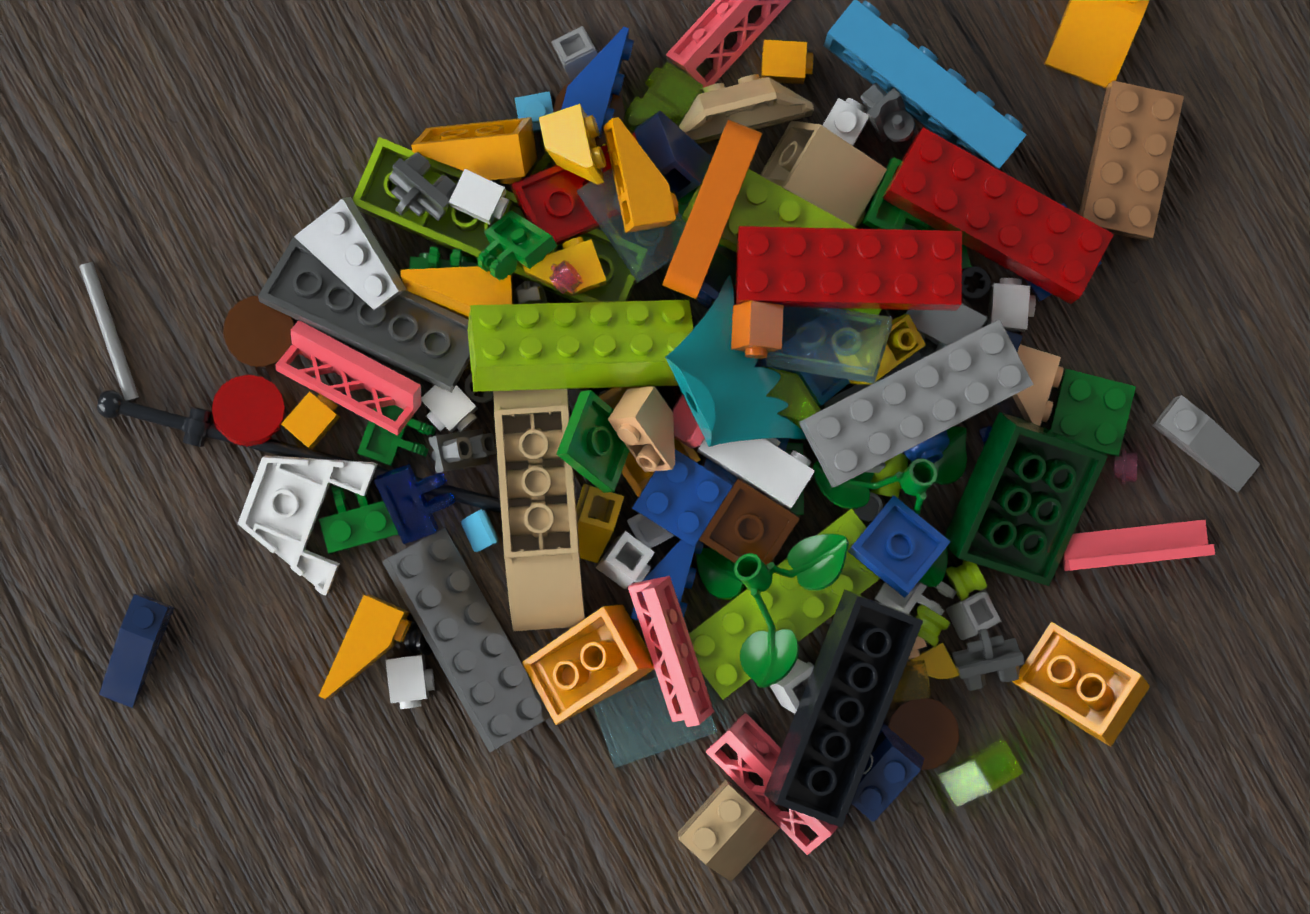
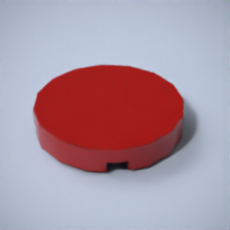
(248, 410)

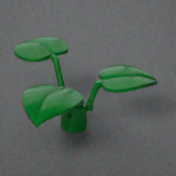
(913, 481)
(815, 562)

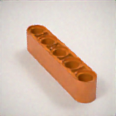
(712, 209)

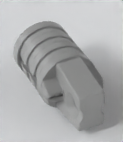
(529, 293)

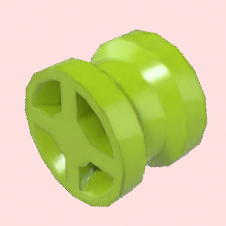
(965, 579)
(932, 624)

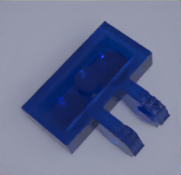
(407, 503)

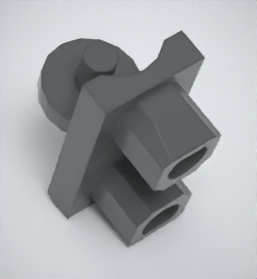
(888, 114)
(416, 192)
(462, 450)
(986, 657)

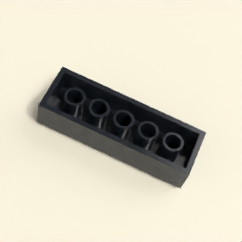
(843, 708)

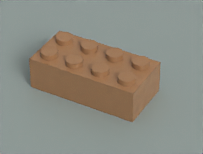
(1130, 159)

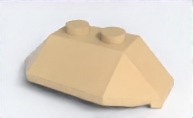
(751, 103)

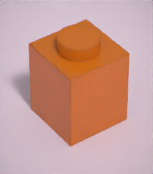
(757, 328)

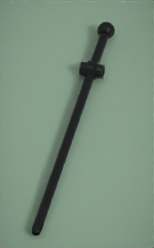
(199, 427)

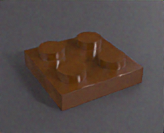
(749, 524)

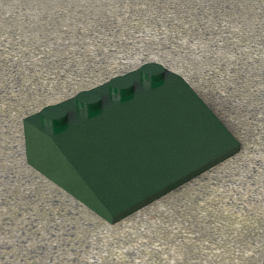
(1023, 500)

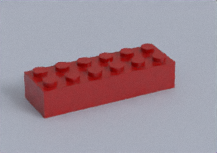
(998, 216)
(850, 268)

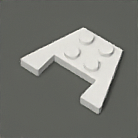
(287, 503)

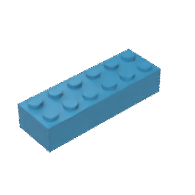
(928, 91)

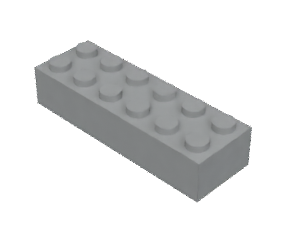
(916, 403)

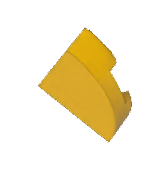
(938, 662)

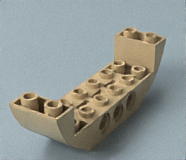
(538, 510)

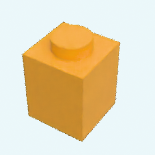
(786, 61)
(311, 419)

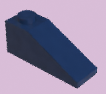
(135, 649)

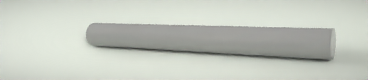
(109, 331)

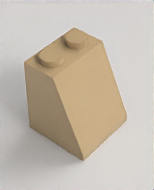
(824, 171)
(727, 831)

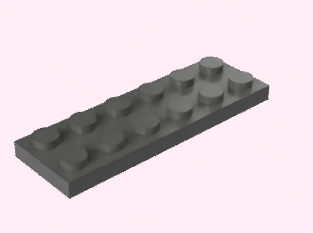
(403, 332)
(466, 639)

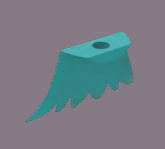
(724, 385)

